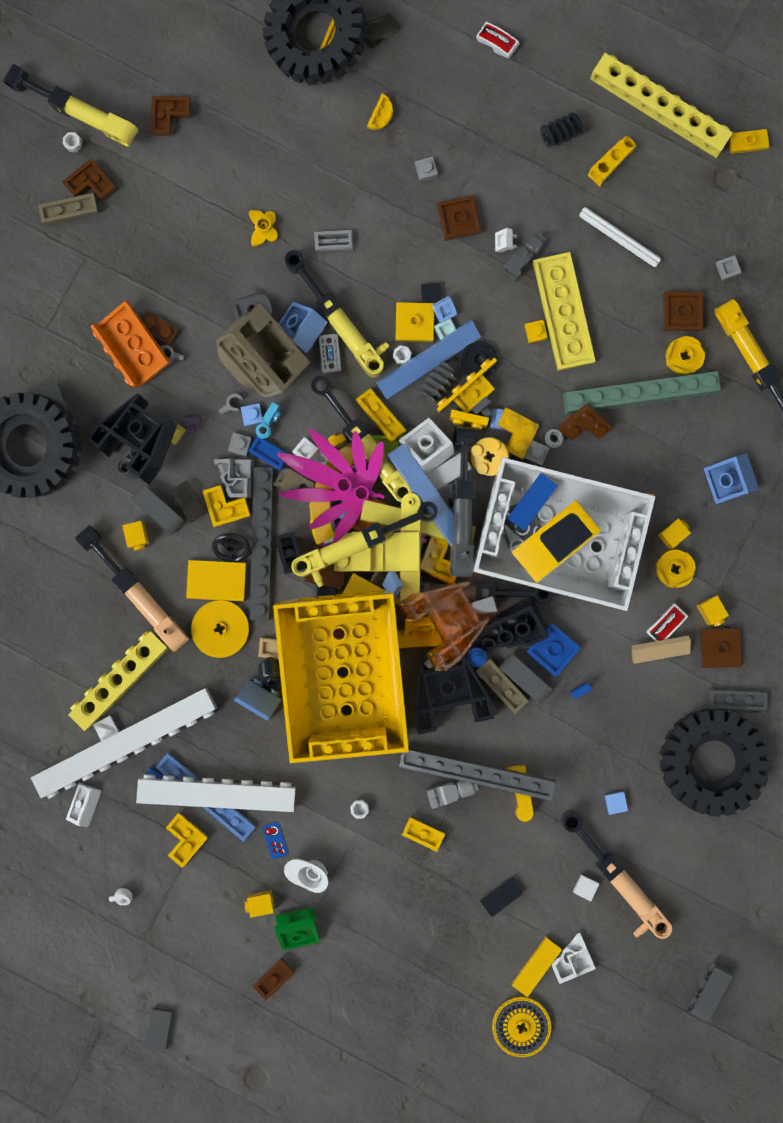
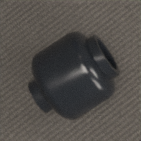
(270, 672)

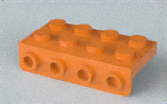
(130, 345)

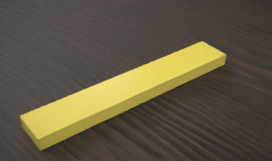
(387, 515)

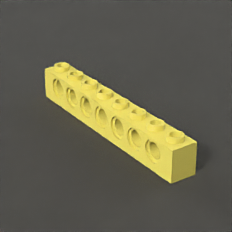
(651, 107)

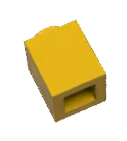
(674, 533)
(136, 535)
(713, 611)
(260, 904)

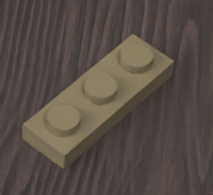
(68, 209)
(502, 686)

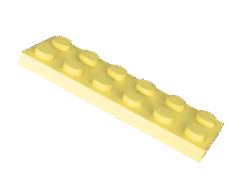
(563, 311)

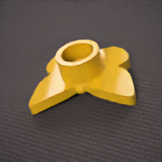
(263, 227)

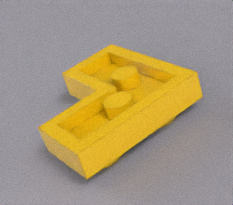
(522, 432)
(221, 511)
(433, 562)
(190, 839)

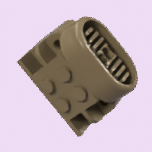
(260, 353)

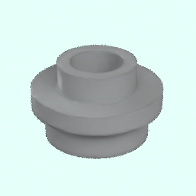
(560, 438)

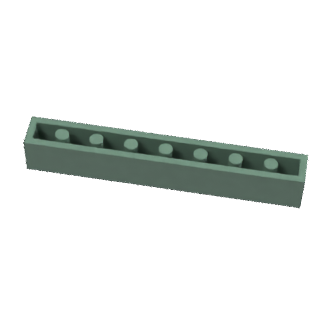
(643, 392)

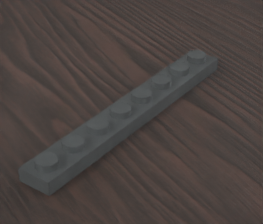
(261, 543)
(478, 773)

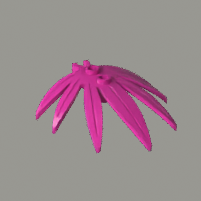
(348, 486)

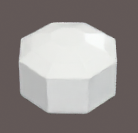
(72, 142)
(402, 354)
(359, 809)

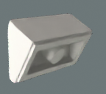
(83, 805)

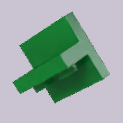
(297, 929)

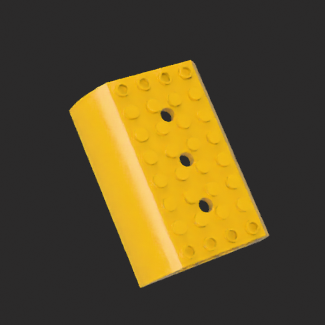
(317, 693)

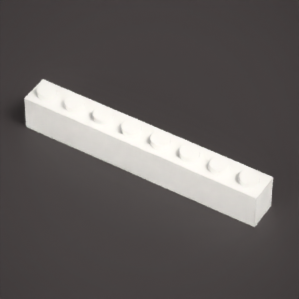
(215, 794)

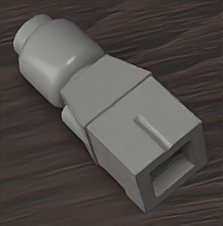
(449, 793)

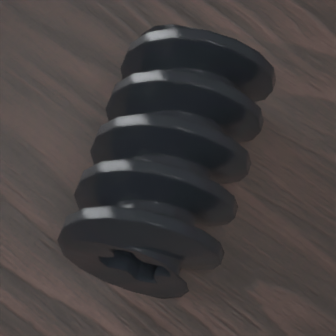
(561, 128)

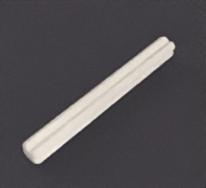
(620, 237)

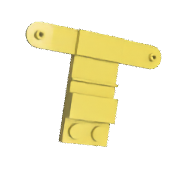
(398, 554)

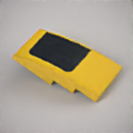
(556, 541)

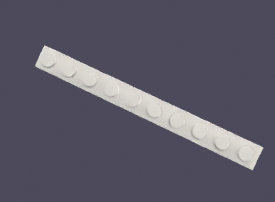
(128, 740)

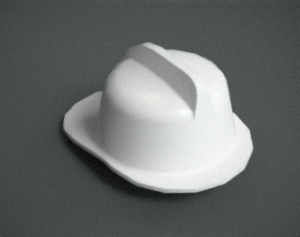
(307, 874)

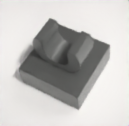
(482, 408)

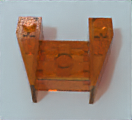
(451, 617)

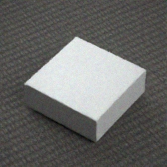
(586, 887)

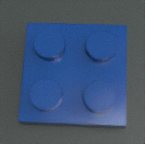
(554, 651)

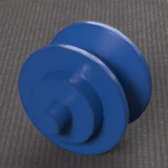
(476, 657)

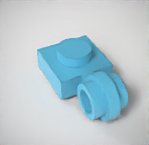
(271, 415)

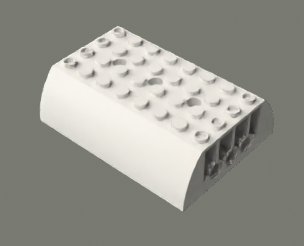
(588, 575)

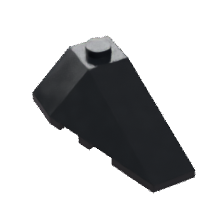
(513, 627)

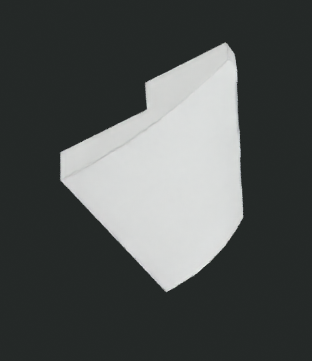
(573, 961)

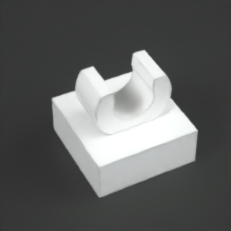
(504, 240)

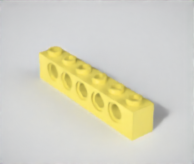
(79, 710)

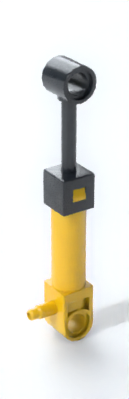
(736, 326)

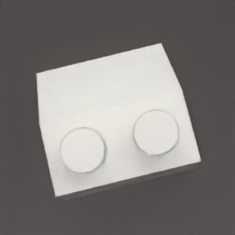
(428, 445)

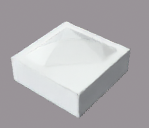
(106, 728)

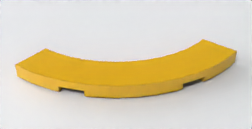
(316, 508)

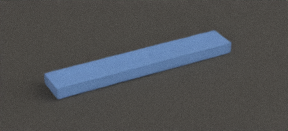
(428, 359)
(423, 489)
(230, 818)

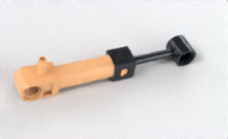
(131, 587)
(622, 882)

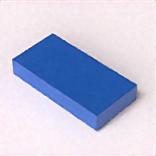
(267, 452)

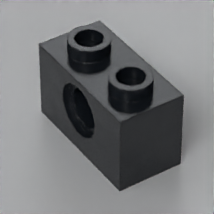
(288, 551)

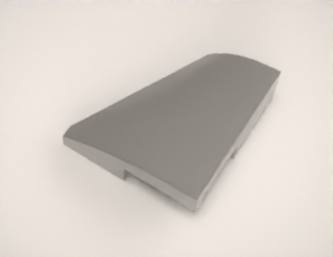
(237, 476)
(484, 606)

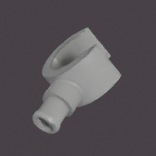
(174, 356)
(226, 408)

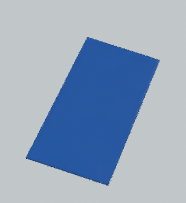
(532, 501)

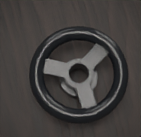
(231, 542)

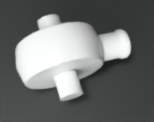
(122, 897)

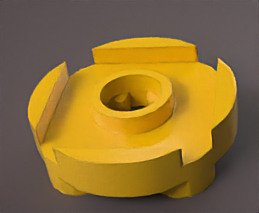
(679, 346)
(479, 454)
(670, 578)

